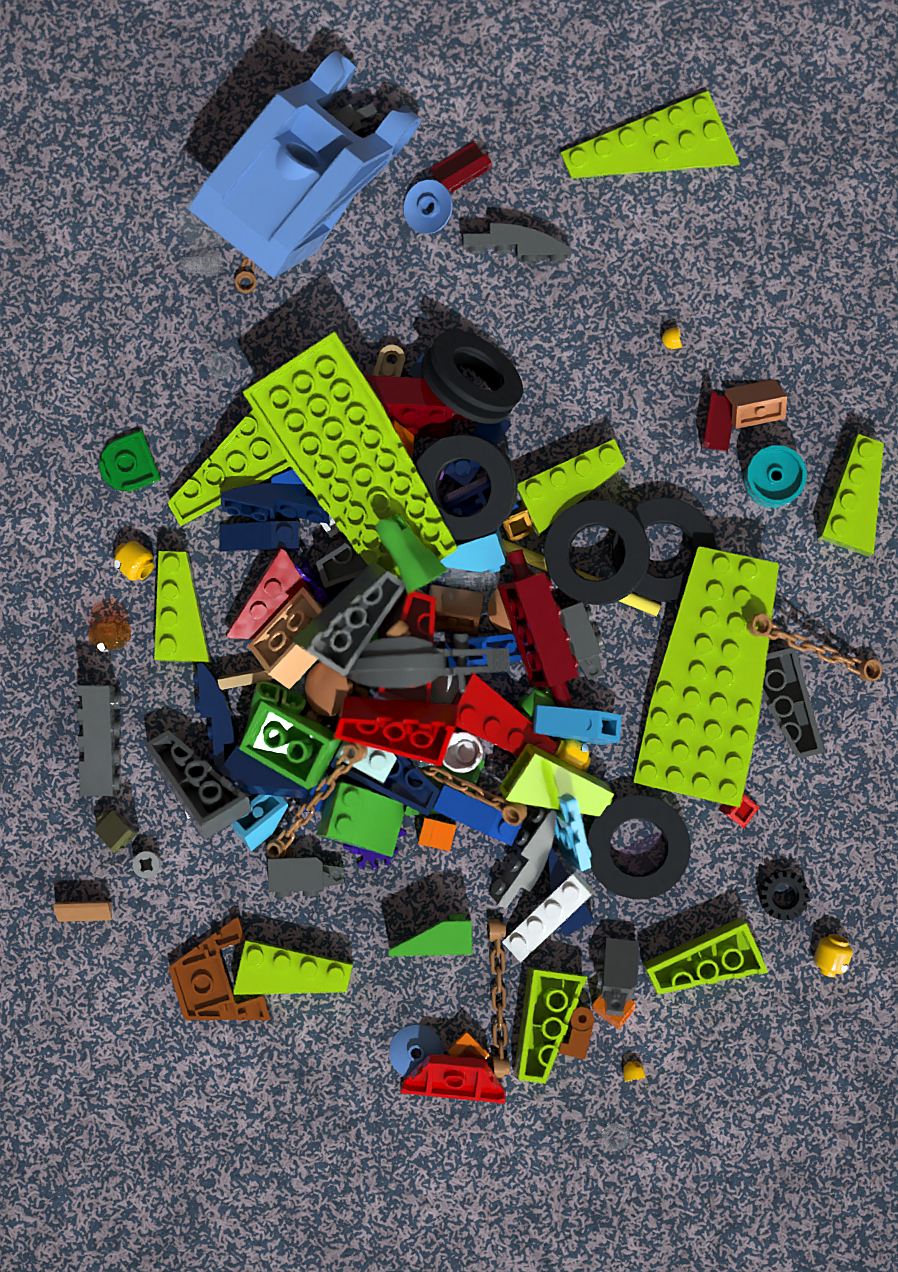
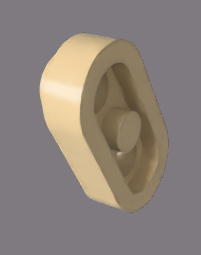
(383, 368)

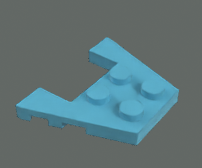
(570, 833)

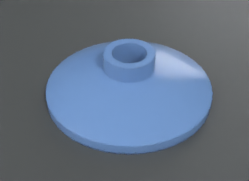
(417, 206)
(409, 1038)

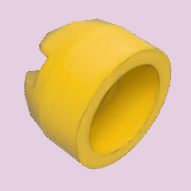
(671, 338)
(633, 1070)

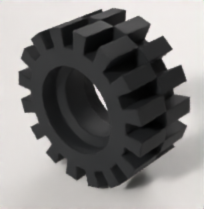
(800, 900)

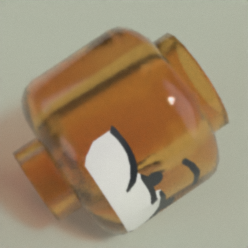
(109, 633)

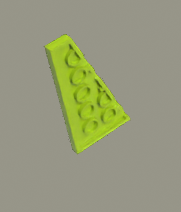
(668, 140)
(240, 460)

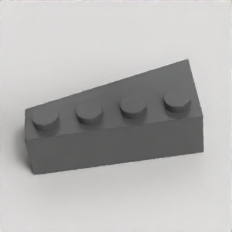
(351, 619)
(98, 740)

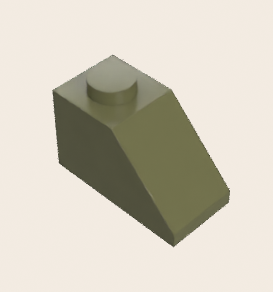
(115, 830)

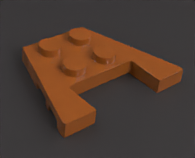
(204, 983)

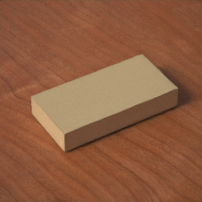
(243, 678)

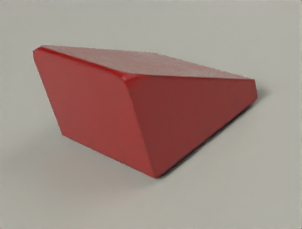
(740, 815)

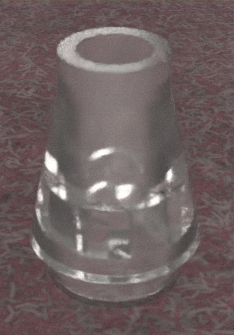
(203, 263)

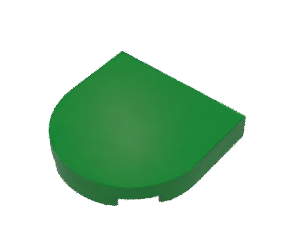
(128, 463)

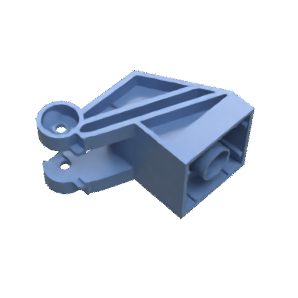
(297, 171)

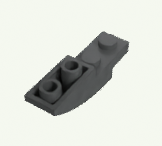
(530, 243)
(533, 849)

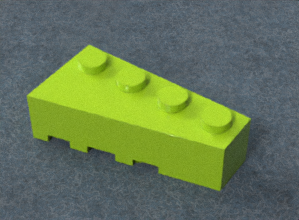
(568, 484)
(854, 504)
(179, 620)
(707, 959)
(284, 970)
(544, 1020)

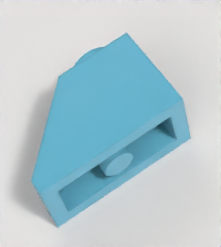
(261, 821)

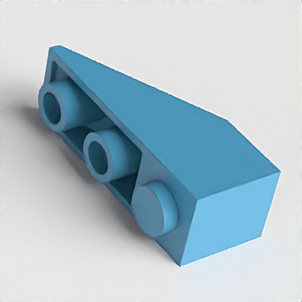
(578, 724)

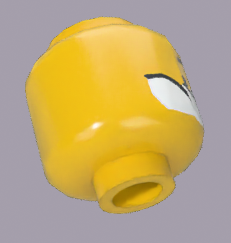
(133, 560)
(573, 752)
(833, 955)

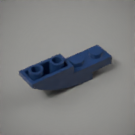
(268, 499)
(215, 705)

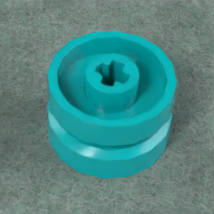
(763, 488)

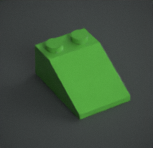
(290, 744)
(361, 819)
(445, 937)

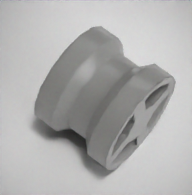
(153, 863)

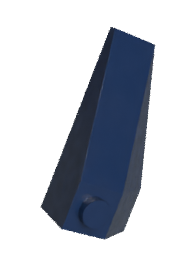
(402, 784)

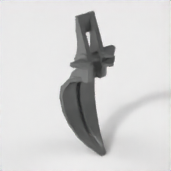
(415, 662)

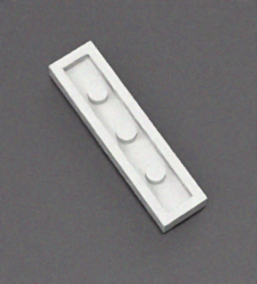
(548, 916)

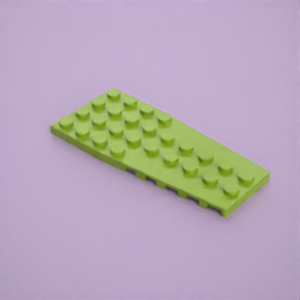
(347, 450)
(710, 682)

